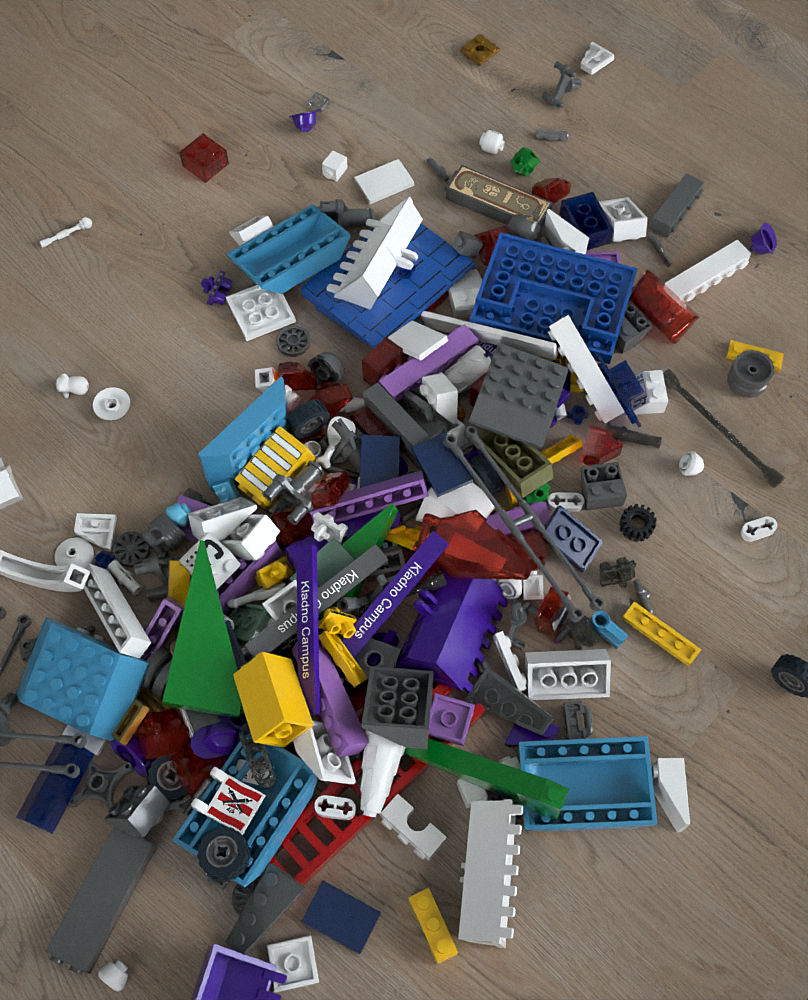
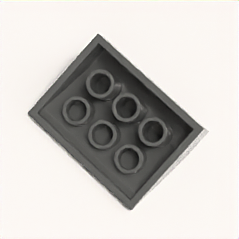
(399, 705)

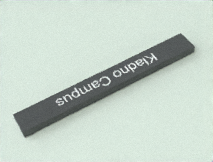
(327, 595)

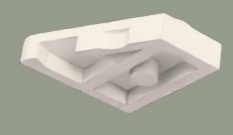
(96, 529)

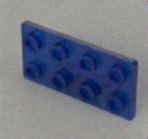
(624, 386)

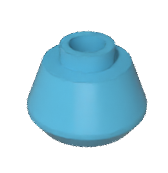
(178, 514)

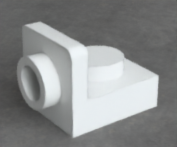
(533, 586)

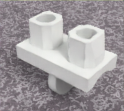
(326, 528)

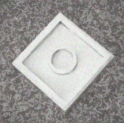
(296, 961)

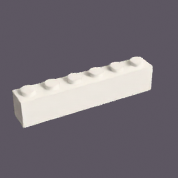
(709, 271)
(586, 368)
(115, 612)

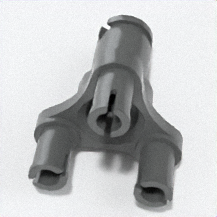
(343, 216)
(349, 448)
(294, 492)
(160, 565)

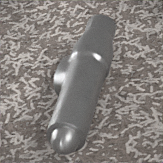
(643, 595)

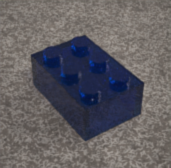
(588, 217)

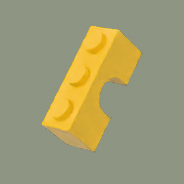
(433, 926)

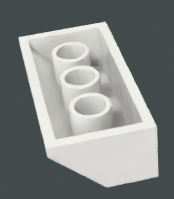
(567, 674)

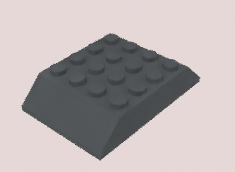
(519, 395)

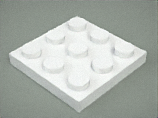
(259, 311)

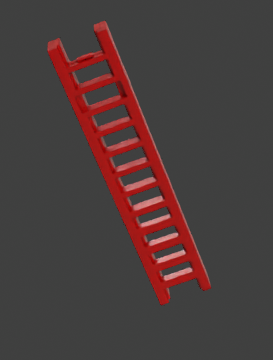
(358, 823)

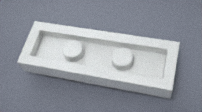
(510, 661)

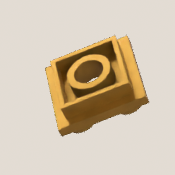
(479, 49)

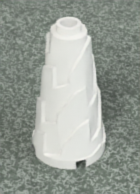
(468, 369)
(379, 767)

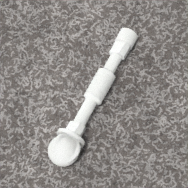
(84, 223)

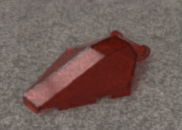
(475, 548)

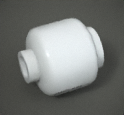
(492, 142)

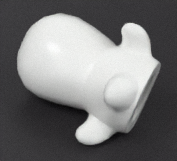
(74, 384)

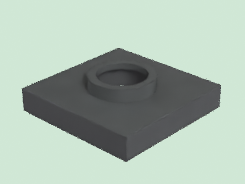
(389, 655)

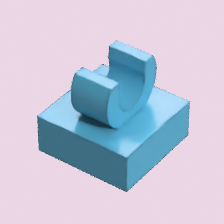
(225, 490)

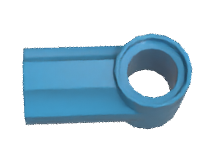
(609, 630)

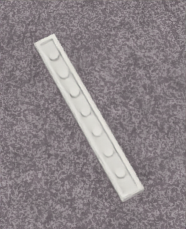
(492, 335)

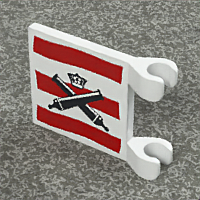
(232, 804)

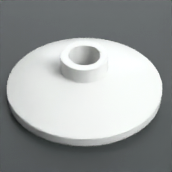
(111, 397)
(83, 556)

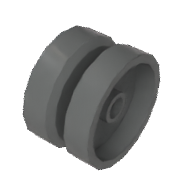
(750, 373)
(158, 672)

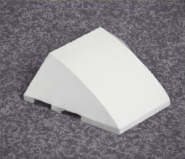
(456, 502)

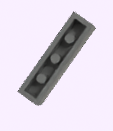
(676, 205)

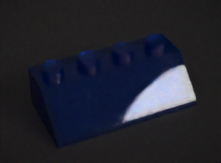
(53, 791)

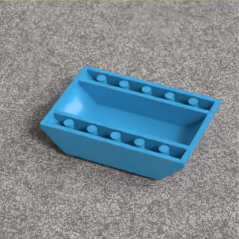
(291, 250)
(245, 435)
(80, 679)
(605, 779)
(274, 816)

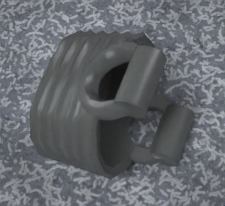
(165, 531)

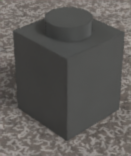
(467, 244)

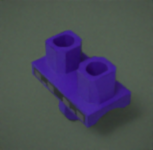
(215, 295)

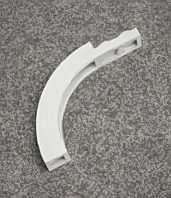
(57, 578)

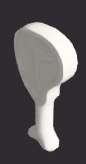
(334, 440)
(260, 594)

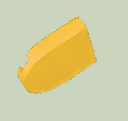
(404, 536)

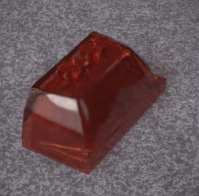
(662, 307)

